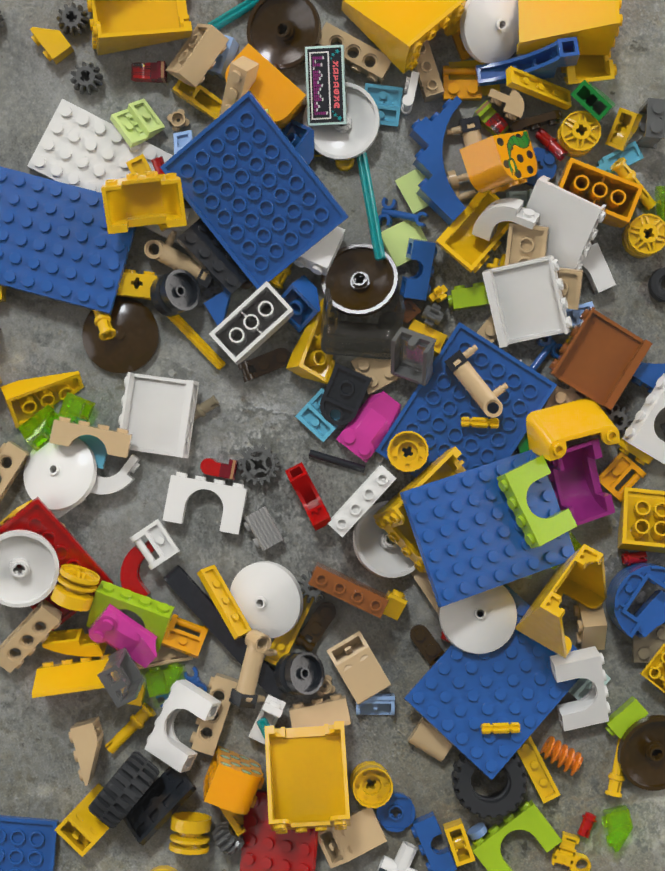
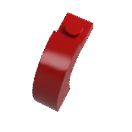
(308, 496)
(130, 571)

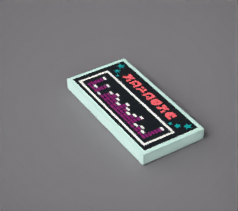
(325, 85)

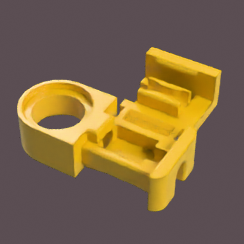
(235, 821)
(565, 854)

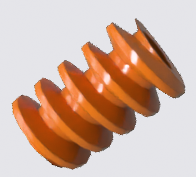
(562, 754)

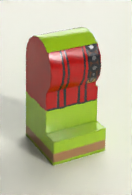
(491, 119)

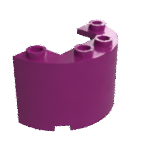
(578, 483)

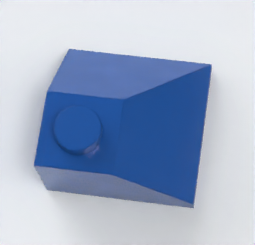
(301, 138)
(304, 300)

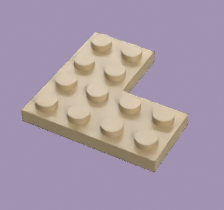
(530, 244)

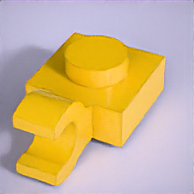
(438, 294)

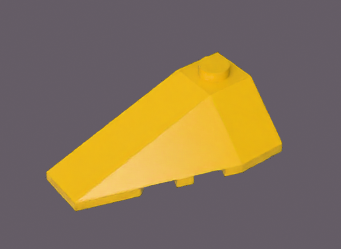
(307, 356)
(31, 395)

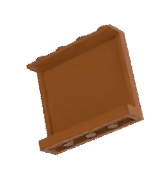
(599, 358)
(348, 589)

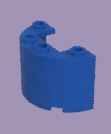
(625, 588)

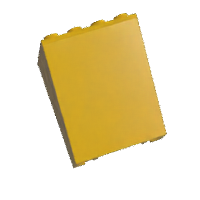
(591, 21)
(136, 23)
(404, 25)
(393, 516)
(579, 578)
(307, 778)

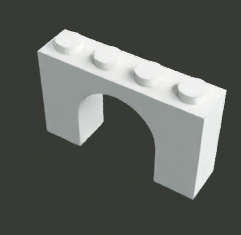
(321, 255)
(597, 270)
(642, 432)
(183, 487)
(593, 706)
(163, 740)

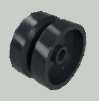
(175, 293)
(299, 673)

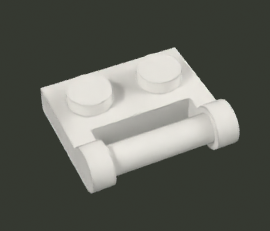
(410, 89)
(159, 540)

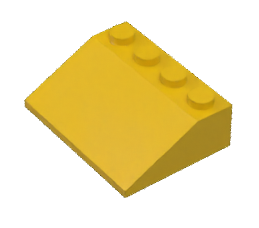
(642, 520)
(69, 676)

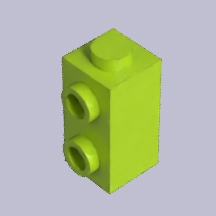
(468, 298)
(625, 716)

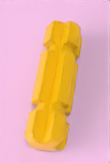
(480, 422)
(500, 728)

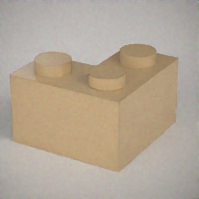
(590, 626)

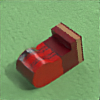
(149, 72)
(211, 467)

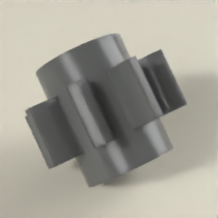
(432, 315)

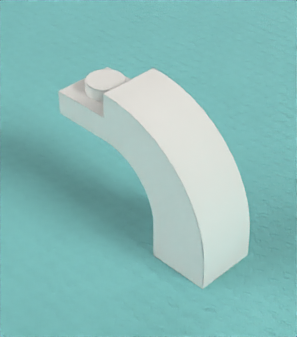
(503, 210)
(119, 481)
(271, 710)

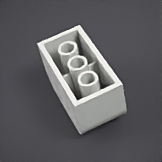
(252, 323)

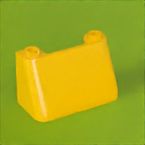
(553, 426)

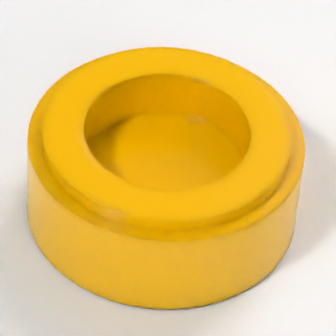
(344, 165)

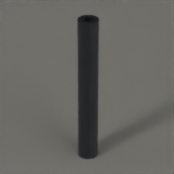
(337, 461)

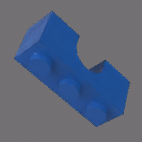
(418, 285)
(426, 828)

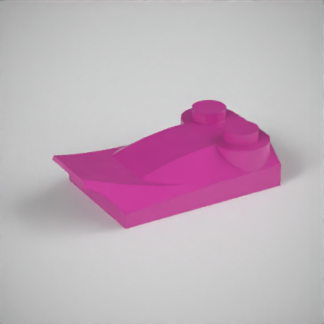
(370, 425)
(123, 632)

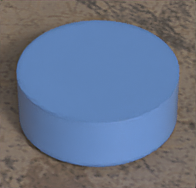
(477, 831)

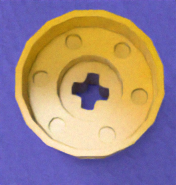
(571, 140)
(634, 236)
(418, 448)
(75, 587)
(376, 794)
(190, 833)

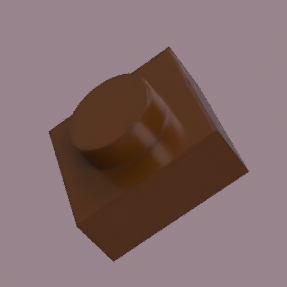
(411, 310)

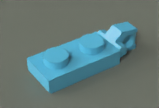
(631, 154)

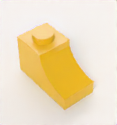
(623, 128)

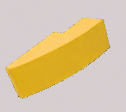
(199, 98)
(74, 643)

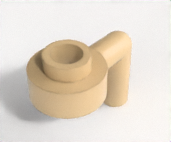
(453, 181)

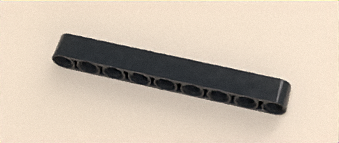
(207, 612)

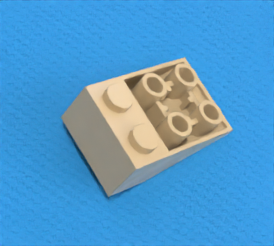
(358, 667)
(87, 740)
(357, 839)

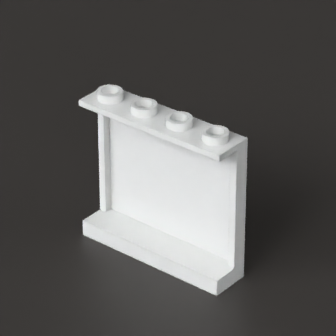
(570, 222)
(527, 300)
(159, 413)
(361, 500)

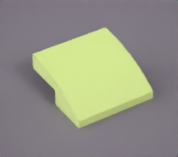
(137, 123)
(409, 187)
(396, 240)

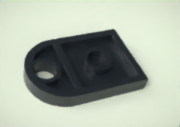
(345, 393)

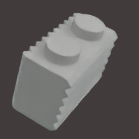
(263, 528)

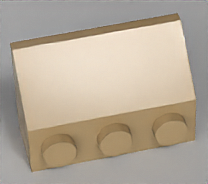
(198, 55)
(320, 712)

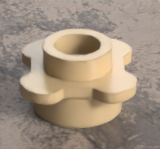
(179, 114)
(329, 687)

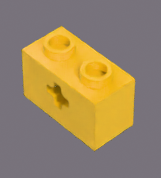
(129, 290)
(459, 842)

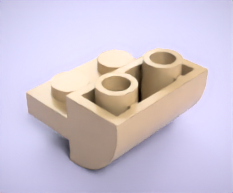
(513, 103)

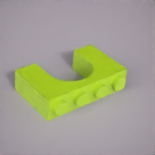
(515, 487)
(152, 612)
(526, 818)

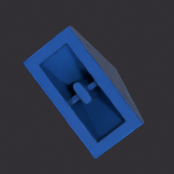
(218, 306)

